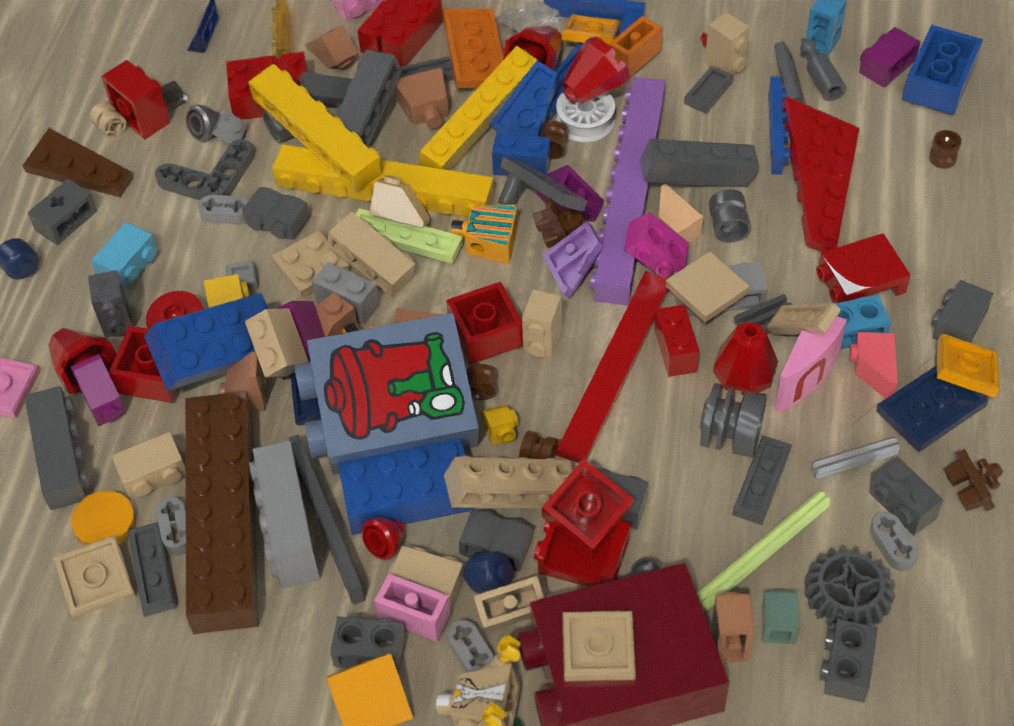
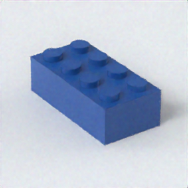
(203, 341)
(400, 485)

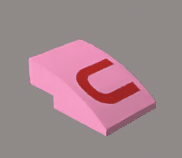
(809, 364)

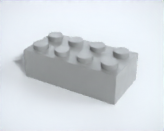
(283, 515)

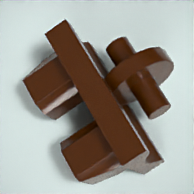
(556, 224)
(977, 494)

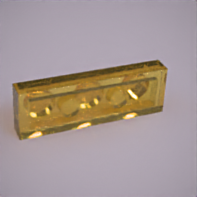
(281, 29)

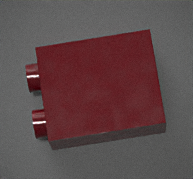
(674, 655)

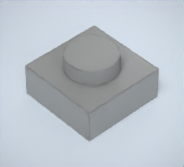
(229, 127)

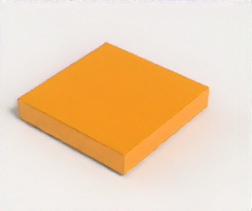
(581, 28)
(967, 365)
(370, 694)

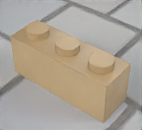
(371, 254)

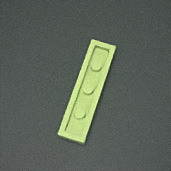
(415, 239)

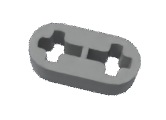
(223, 209)
(168, 527)
(897, 539)
(476, 645)

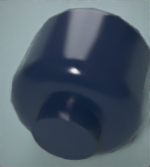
(18, 258)
(488, 571)

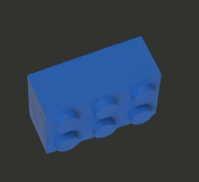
(942, 69)

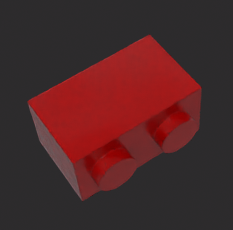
(676, 340)

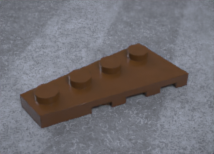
(64, 159)

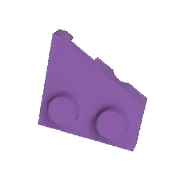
(573, 257)

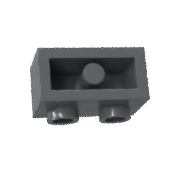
(905, 495)

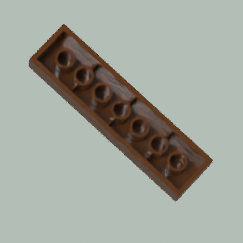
(220, 514)

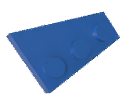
(529, 103)

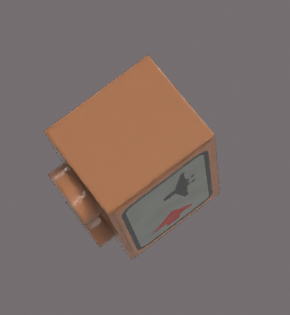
(733, 626)

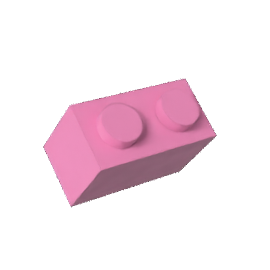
(414, 605)

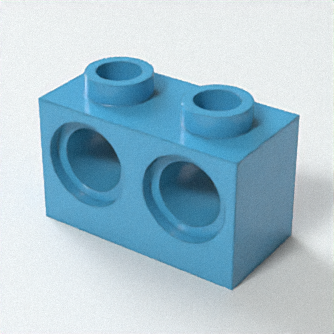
(826, 24)
(863, 315)

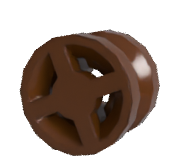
(481, 381)

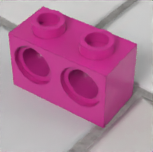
(656, 245)

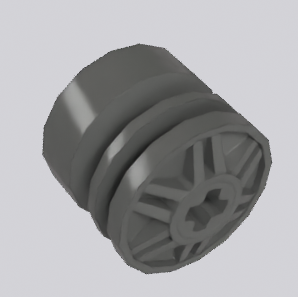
(733, 420)

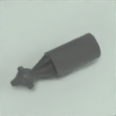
(822, 71)

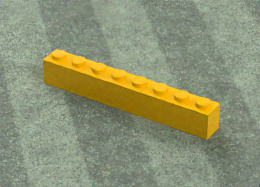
(435, 188)

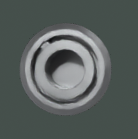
(201, 121)

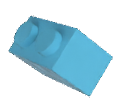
(127, 252)

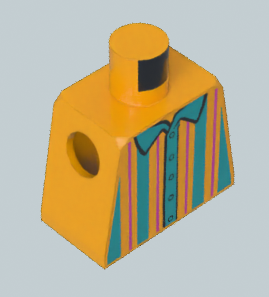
(489, 231)

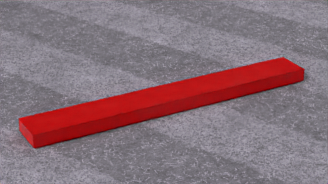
(613, 369)

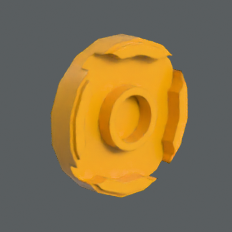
(102, 517)

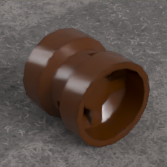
(558, 135)
(945, 149)
(536, 447)

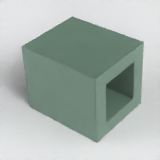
(780, 617)

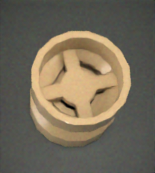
(107, 119)

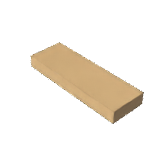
(806, 317)

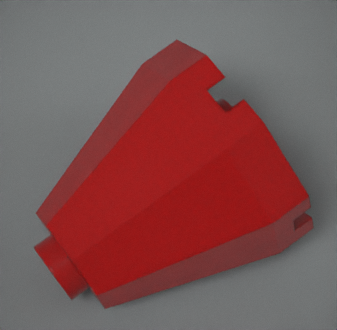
(540, 42)
(594, 72)
(72, 347)
(746, 359)

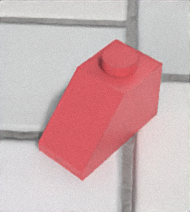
(875, 361)

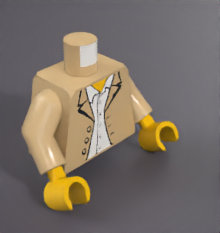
(487, 694)

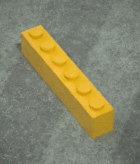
(476, 113)
(316, 127)

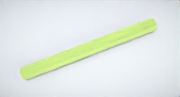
(763, 549)

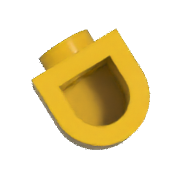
(499, 424)

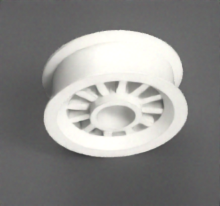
(588, 120)

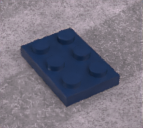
(929, 409)

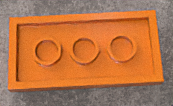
(472, 44)

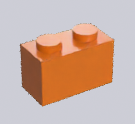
(638, 44)

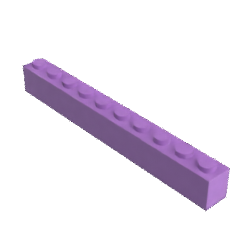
(629, 193)

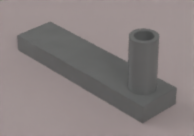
(522, 172)

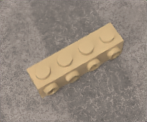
(504, 481)

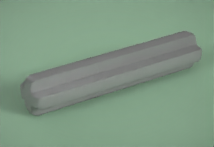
(855, 457)

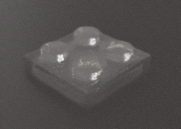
(532, 15)

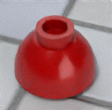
(382, 537)

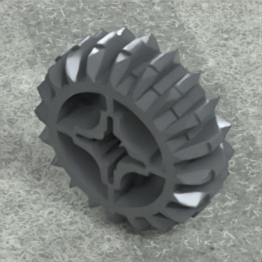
(861, 575)

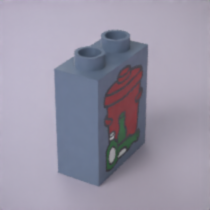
(387, 390)

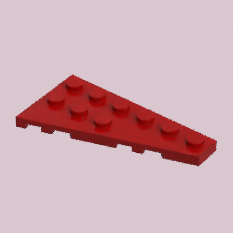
(822, 164)

